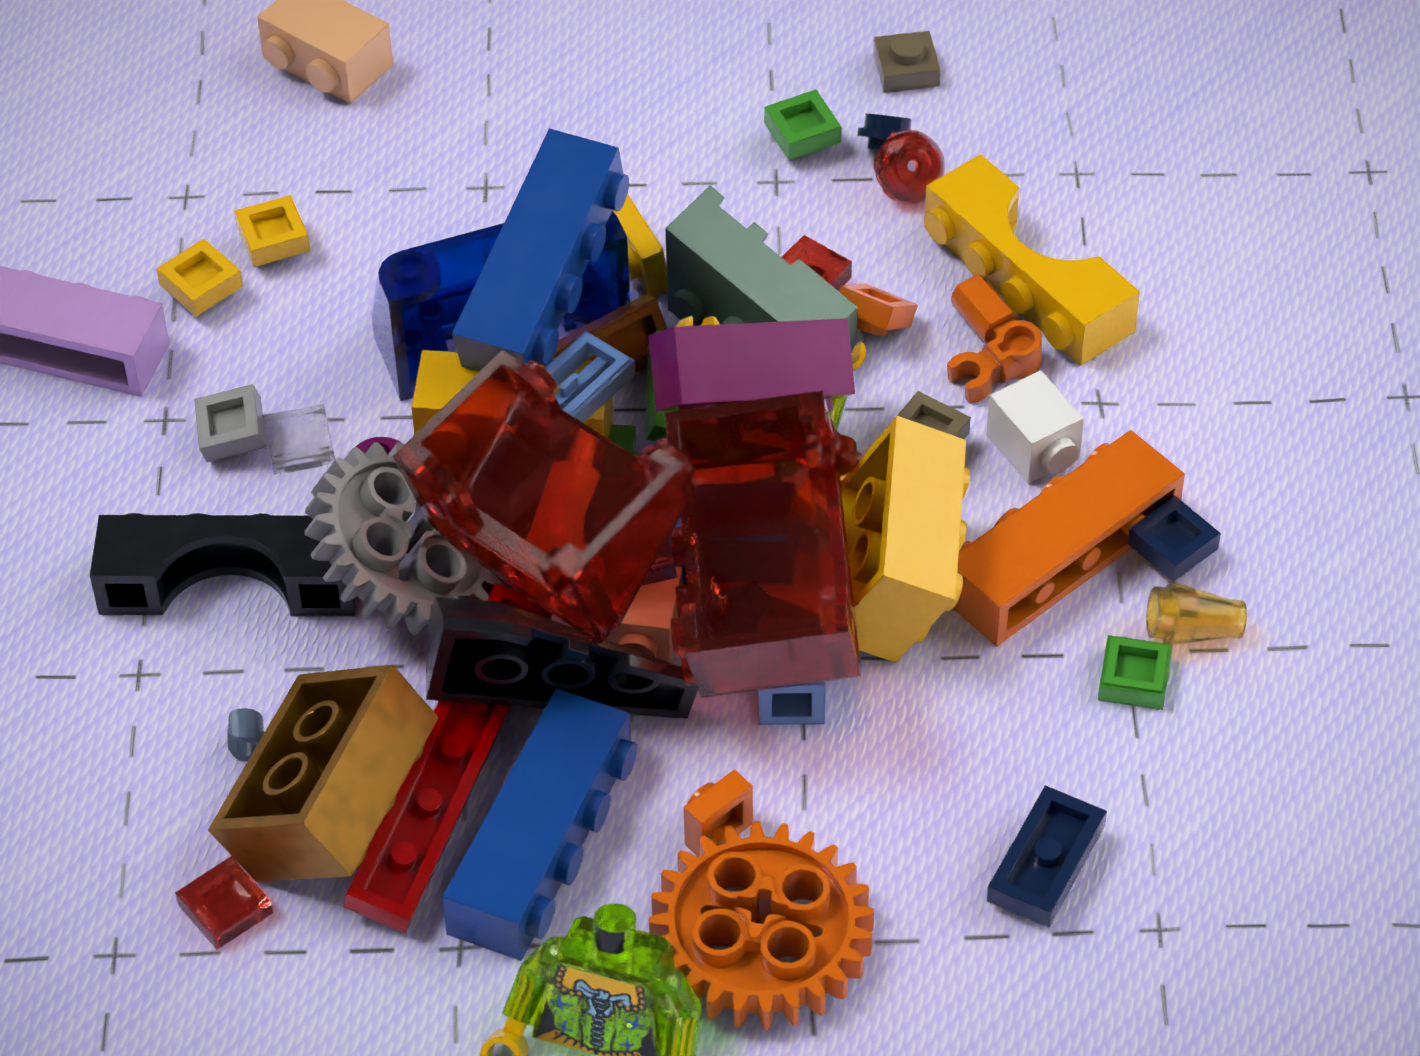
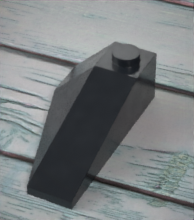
(519, 658)

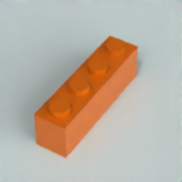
(1062, 536)

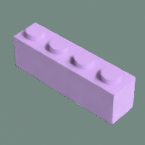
(80, 331)

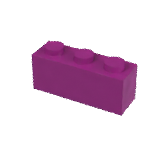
(750, 362)

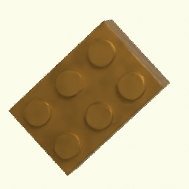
(324, 774)

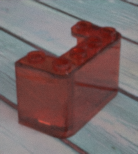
(762, 548)

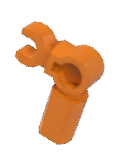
(1010, 345)

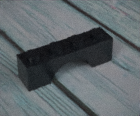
(151, 559)

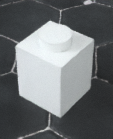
(1035, 427)

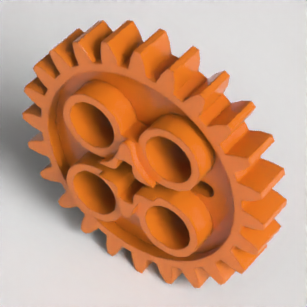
(764, 923)

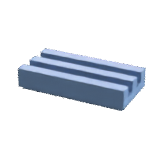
(592, 387)

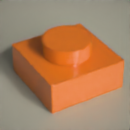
(879, 309)
(718, 806)

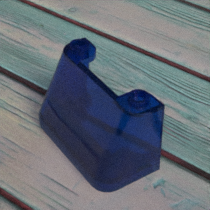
(428, 286)

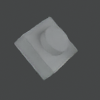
(230, 423)

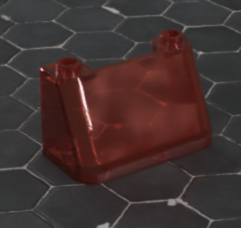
(545, 495)

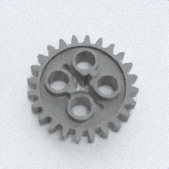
(364, 535)

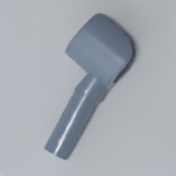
(244, 732)

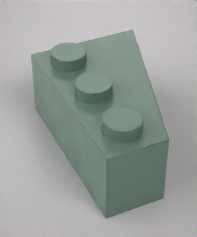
(734, 276)

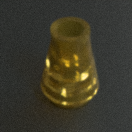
(1192, 615)

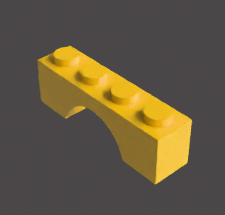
(1074, 302)

